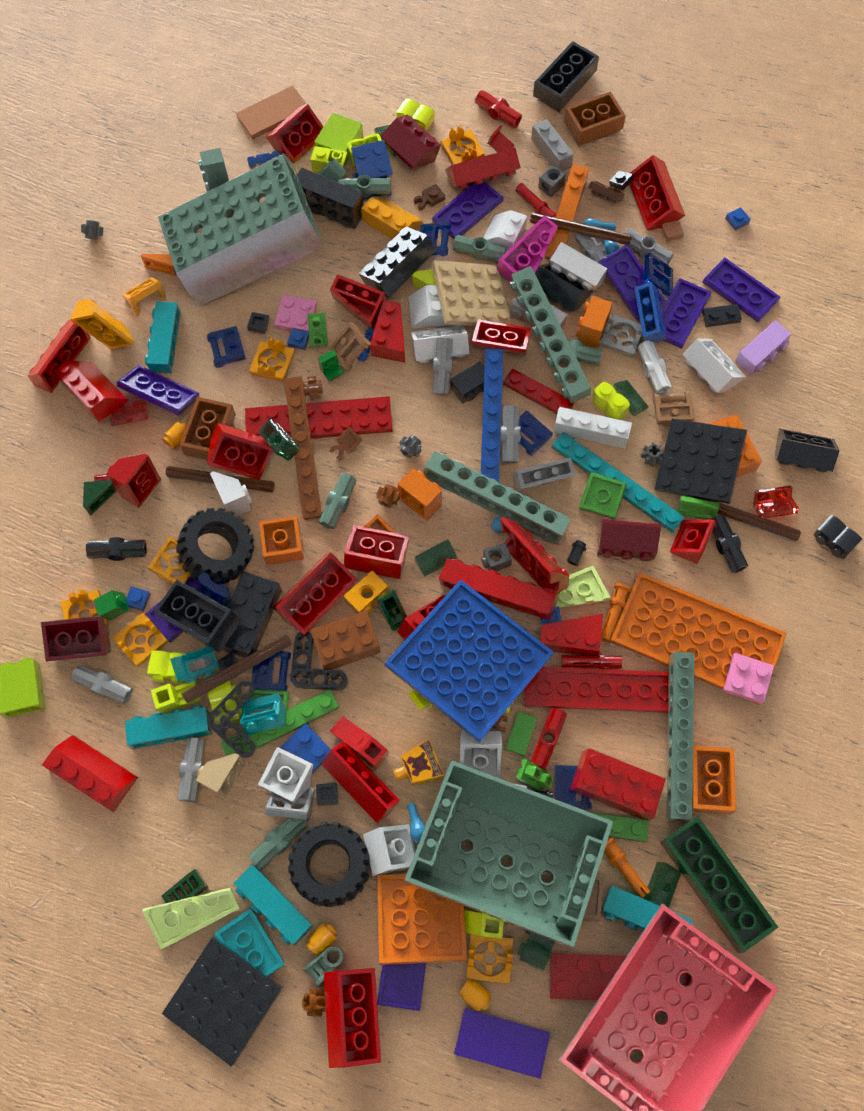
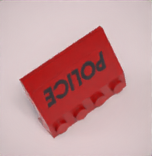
(533, 558)

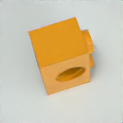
(369, 584)

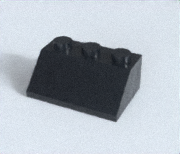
(561, 289)
(806, 450)

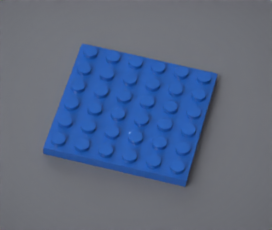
(469, 660)

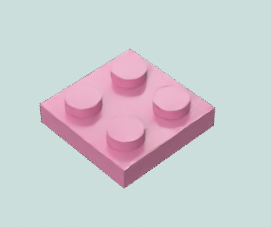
(293, 313)
(748, 678)

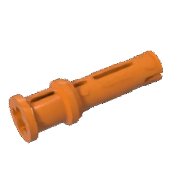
(616, 604)
(618, 859)

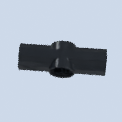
(729, 544)
(116, 549)

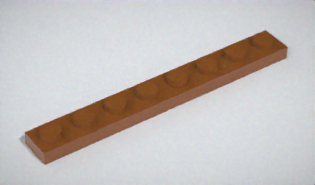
(304, 457)

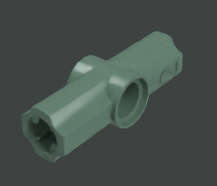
(369, 185)
(478, 248)
(584, 353)
(337, 501)
(277, 841)

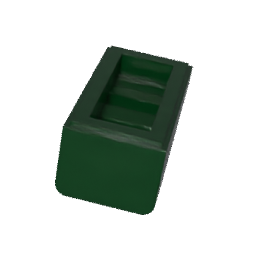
(194, 874)

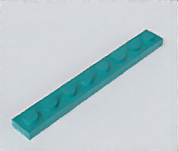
(633, 493)

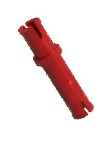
(540, 206)
(592, 661)

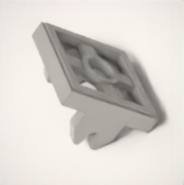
(626, 350)
(286, 811)

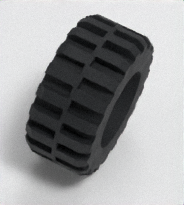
(218, 523)
(301, 856)

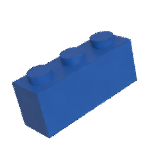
(650, 312)

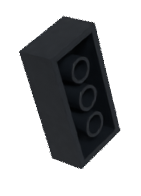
(565, 76)
(331, 198)
(397, 261)
(254, 604)
(198, 616)

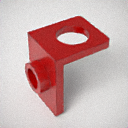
(499, 141)

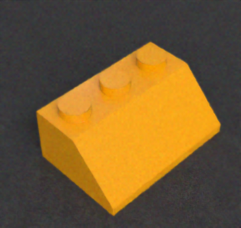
(388, 217)
(101, 324)

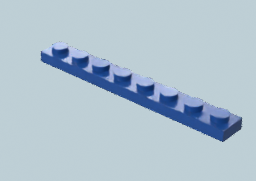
(492, 413)

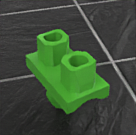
(317, 329)
(534, 776)

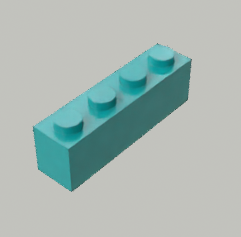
(163, 337)
(168, 727)
(273, 904)
(630, 909)

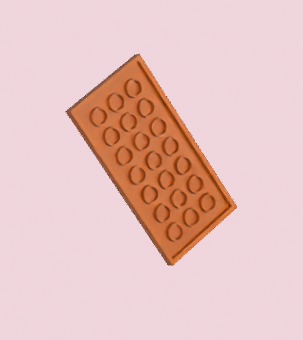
(671, 620)

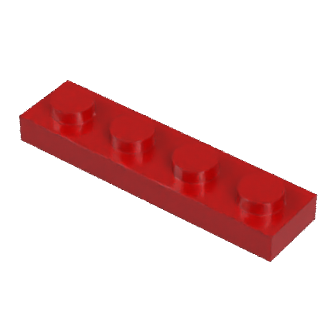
(536, 391)

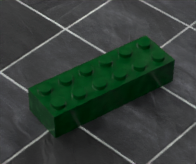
(719, 885)

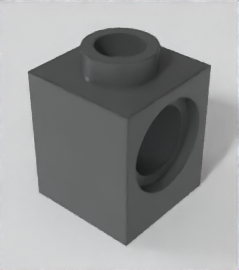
(551, 181)
(502, 552)

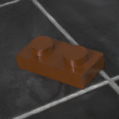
(599, 188)

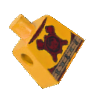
(419, 765)

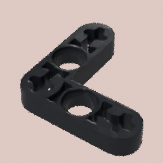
(305, 669)
(228, 724)

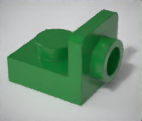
(329, 365)

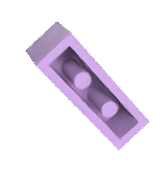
(763, 348)

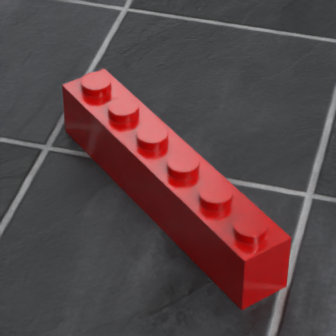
(500, 589)

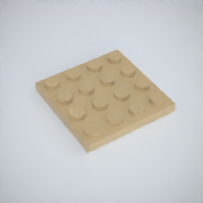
(470, 293)

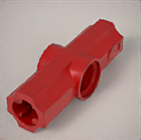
(498, 108)
(552, 727)

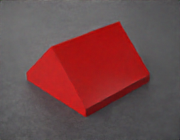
(692, 539)

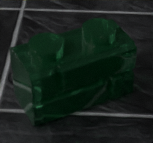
(279, 439)

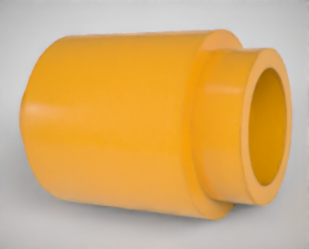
(174, 435)
(322, 938)
(475, 995)

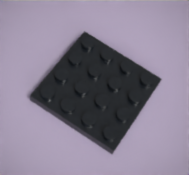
(701, 460)
(222, 1001)

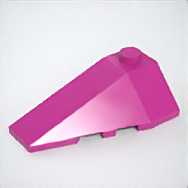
(528, 250)

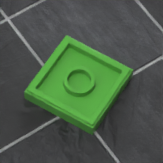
(603, 495)

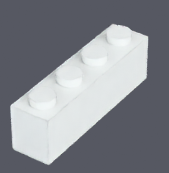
(592, 427)

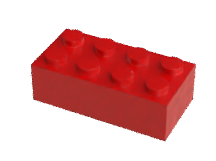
(618, 784)
(352, 1018)

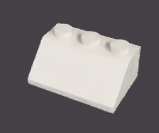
(578, 267)
(425, 342)
(713, 365)

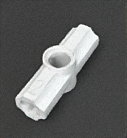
(654, 367)

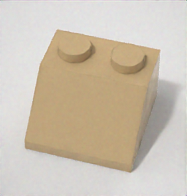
(220, 774)

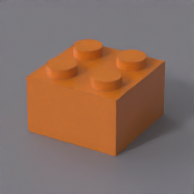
(594, 321)
(420, 493)
(281, 540)

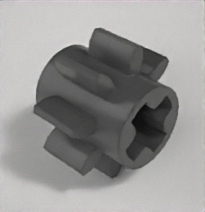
(92, 229)
(410, 446)
(652, 454)

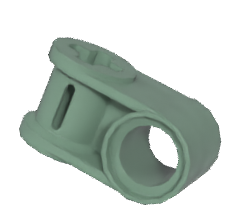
(333, 170)
(323, 964)

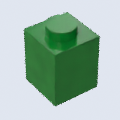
(111, 605)

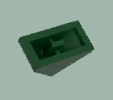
(96, 494)
(391, 609)

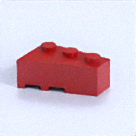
(358, 299)
(388, 333)
(574, 636)

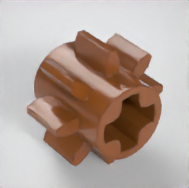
(313, 387)
(387, 495)
(314, 1002)

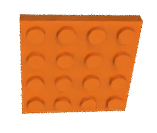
(417, 924)

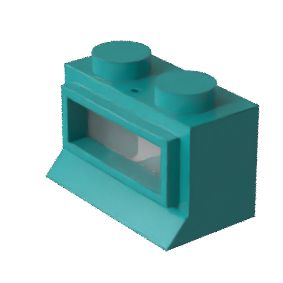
(194, 663)
(263, 714)

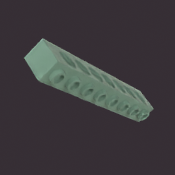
(527, 279)
(502, 504)
(680, 736)

